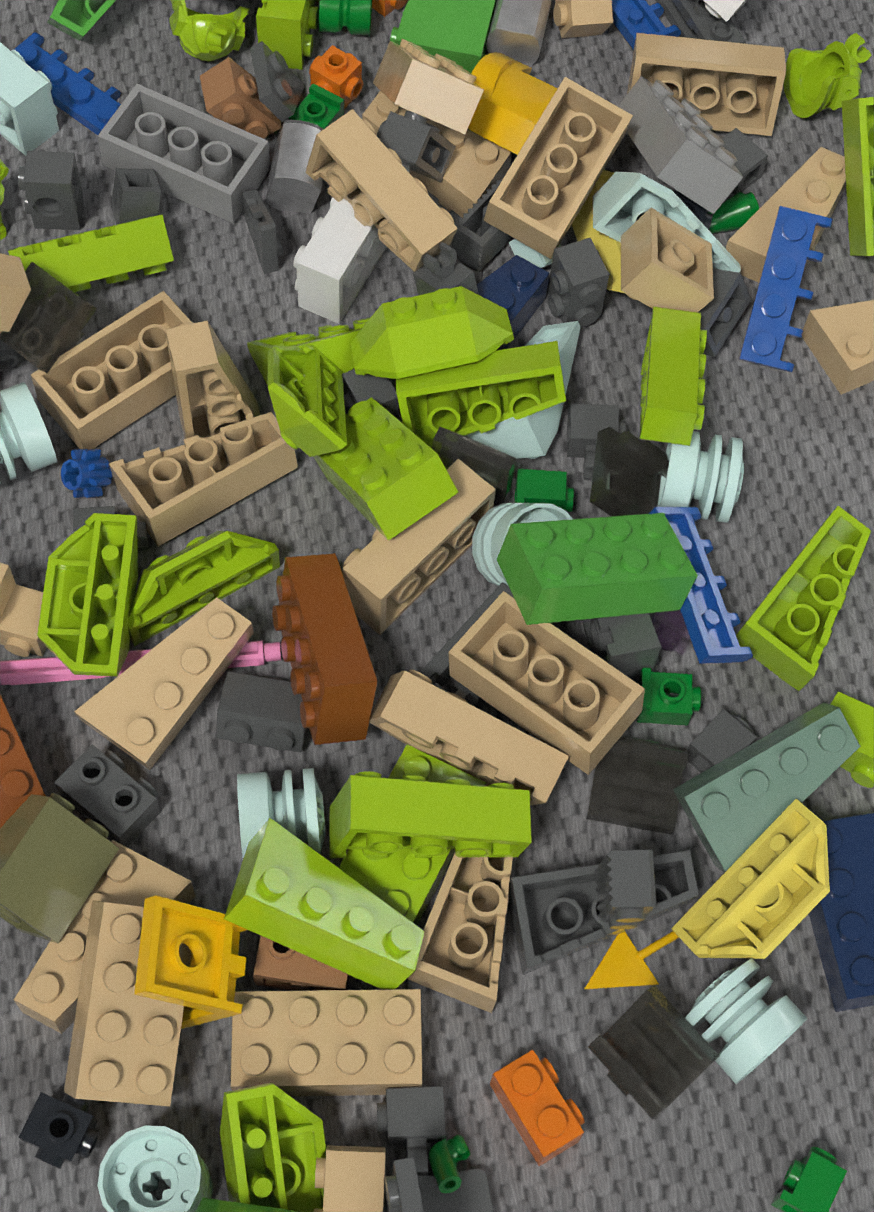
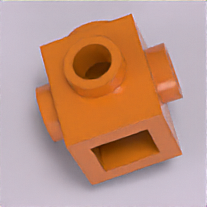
(338, 74)

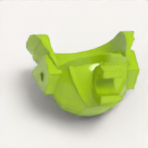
(207, 35)
(824, 77)

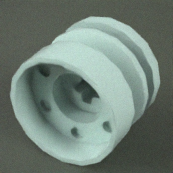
(23, 431)
(703, 476)
(494, 527)
(294, 809)
(744, 1019)
(144, 1158)

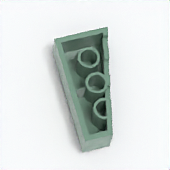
(754, 786)

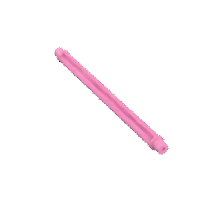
(53, 670)

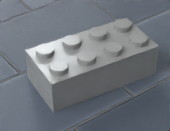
(680, 144)
(188, 149)

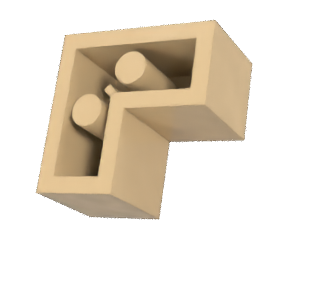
(19, 616)

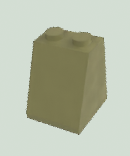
(49, 865)

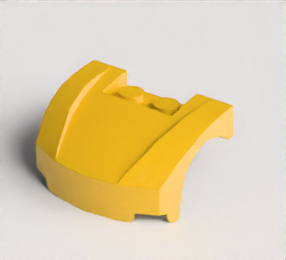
(509, 102)

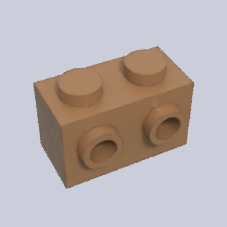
(233, 97)
(292, 971)

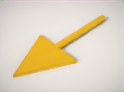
(625, 965)

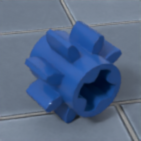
(86, 473)

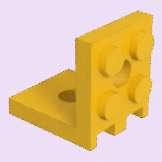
(210, 980)

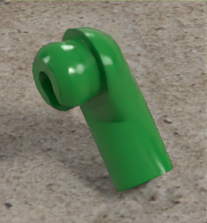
(443, 1162)

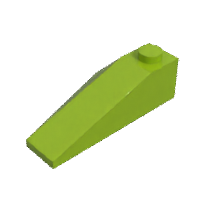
(331, 341)

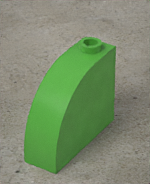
(448, 28)

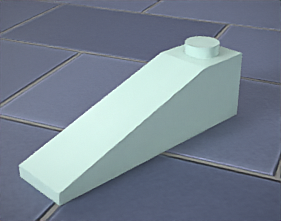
(631, 194)
(533, 434)

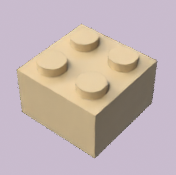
(666, 264)

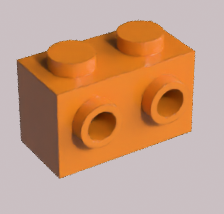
(537, 1107)

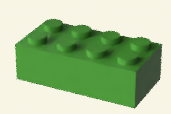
(595, 567)

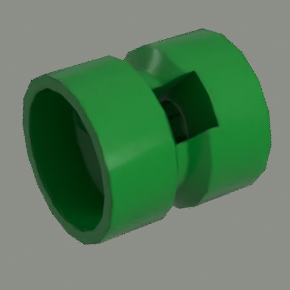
(349, 13)

